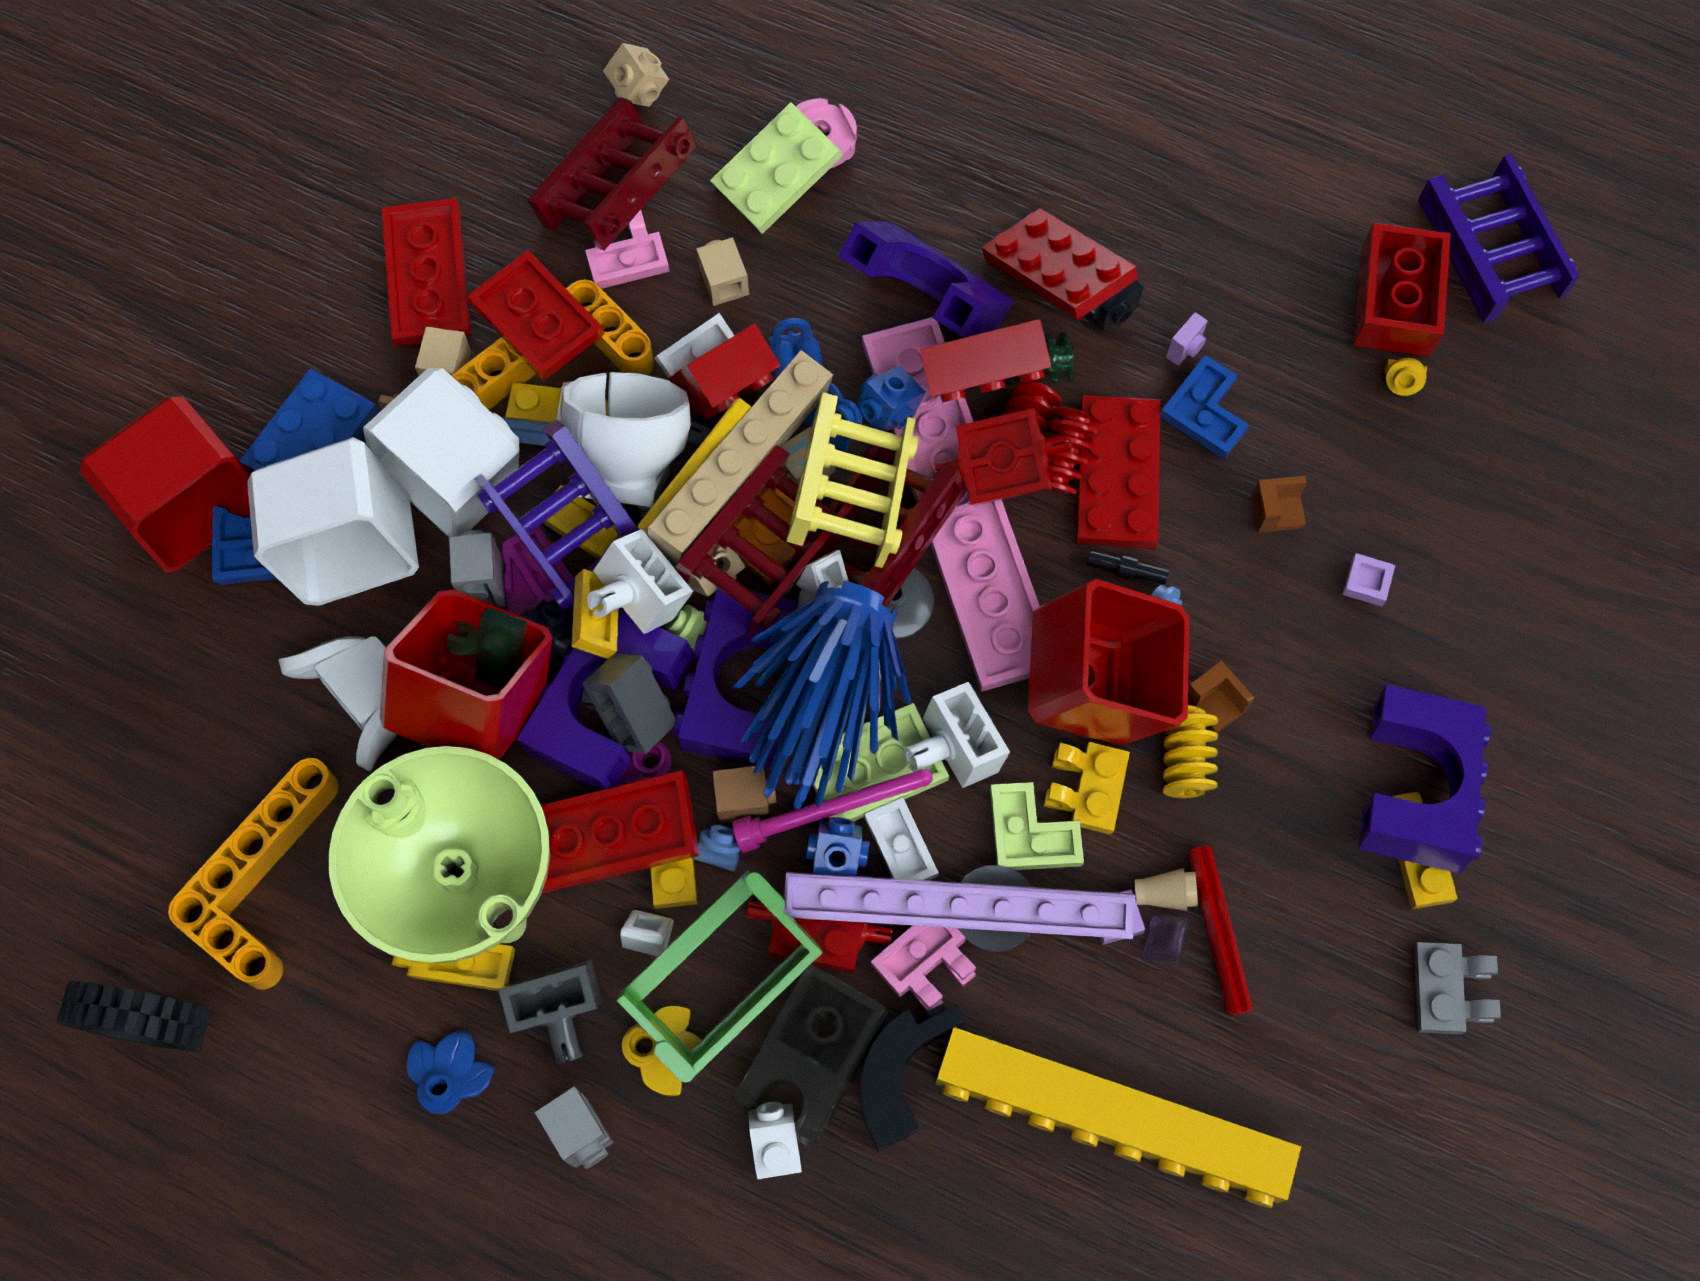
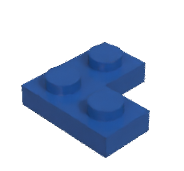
(1197, 412)

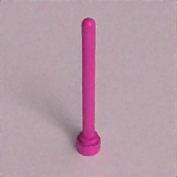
(752, 832)

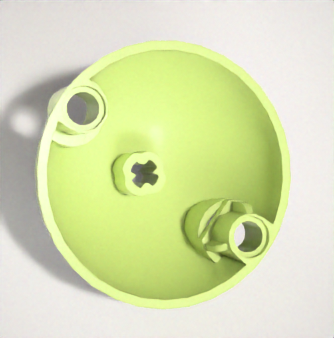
(397, 874)

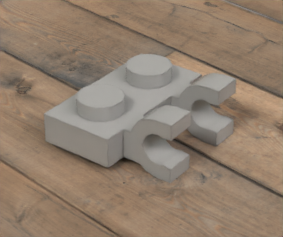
(1440, 988)

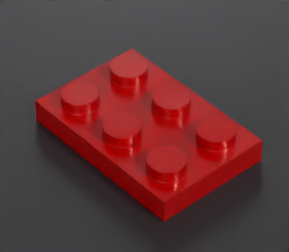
(536, 315)

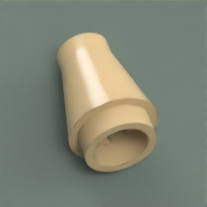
(1168, 890)

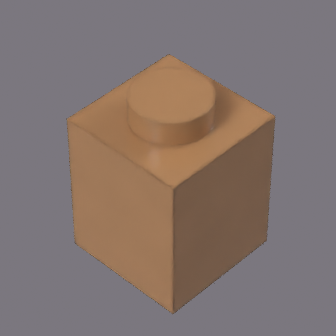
(741, 794)

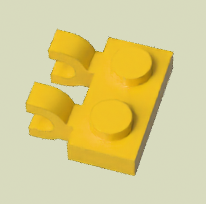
(1098, 787)

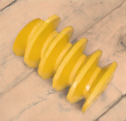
(1188, 755)

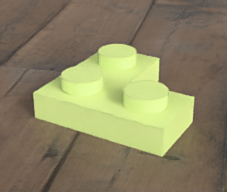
(1024, 842)

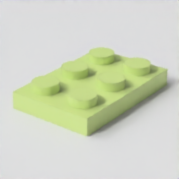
(776, 167)
(885, 763)

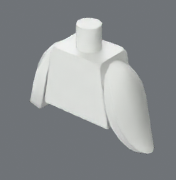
(353, 675)

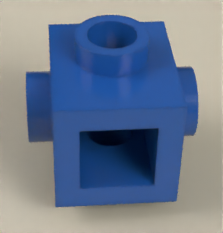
(889, 399)
(837, 848)

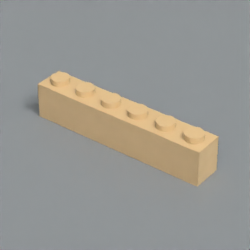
(736, 458)

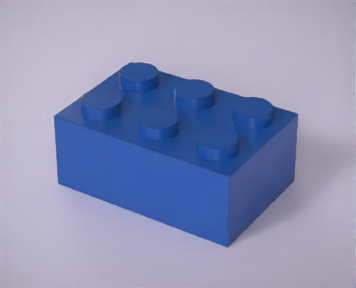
(309, 419)

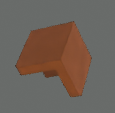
(1279, 504)
(1220, 695)

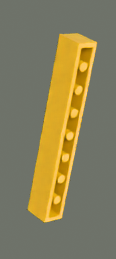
(1118, 1117)

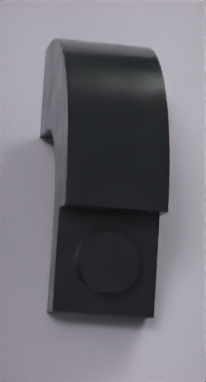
(881, 1091)

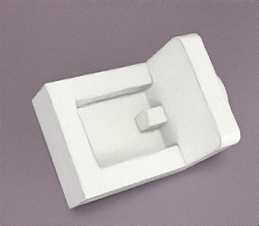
(774, 1140)

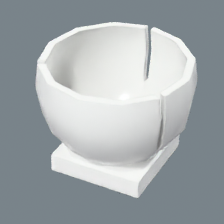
(638, 437)

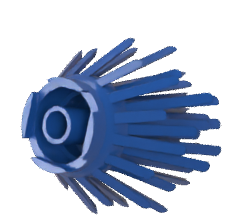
(832, 666)

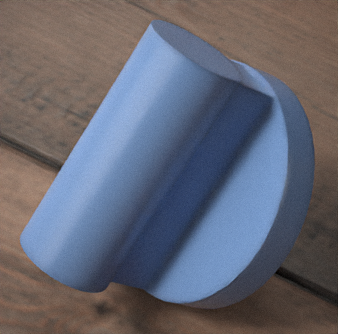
(719, 847)

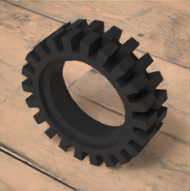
(133, 1016)

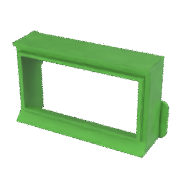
(669, 1048)

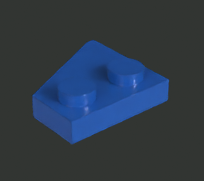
(233, 550)

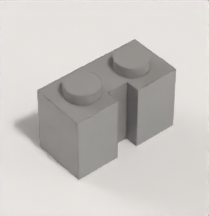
(478, 567)
(575, 1129)

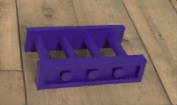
(1475, 263)
(583, 482)

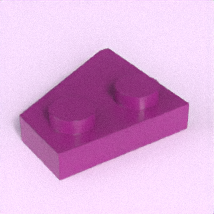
(523, 578)

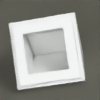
(824, 569)
(646, 932)

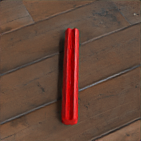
(1220, 931)

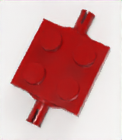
(1005, 456)
(838, 939)

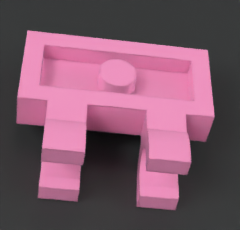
(630, 258)
(918, 953)

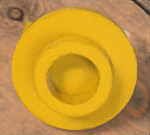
(1405, 376)

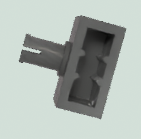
(629, 702)
(552, 1002)

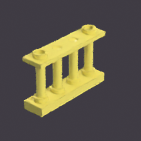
(815, 485)

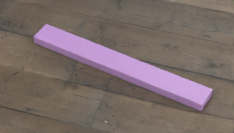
(959, 905)

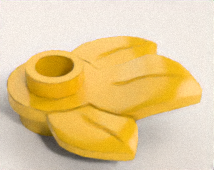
(653, 1071)

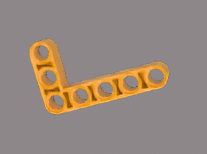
(615, 345)
(249, 870)

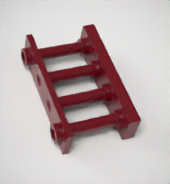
(594, 156)
(918, 525)
(724, 533)

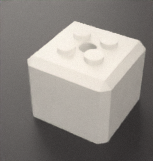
(438, 443)
(331, 523)

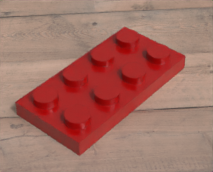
(1059, 263)
(425, 269)
(1122, 473)
(619, 831)

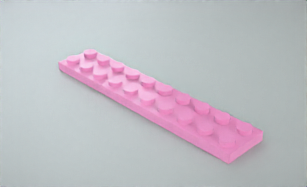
(976, 543)

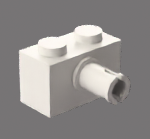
(639, 582)
(961, 736)

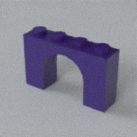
(965, 300)
(709, 722)
(554, 727)
(1454, 738)

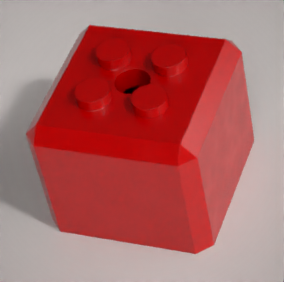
(165, 480)
(1109, 663)
(434, 693)

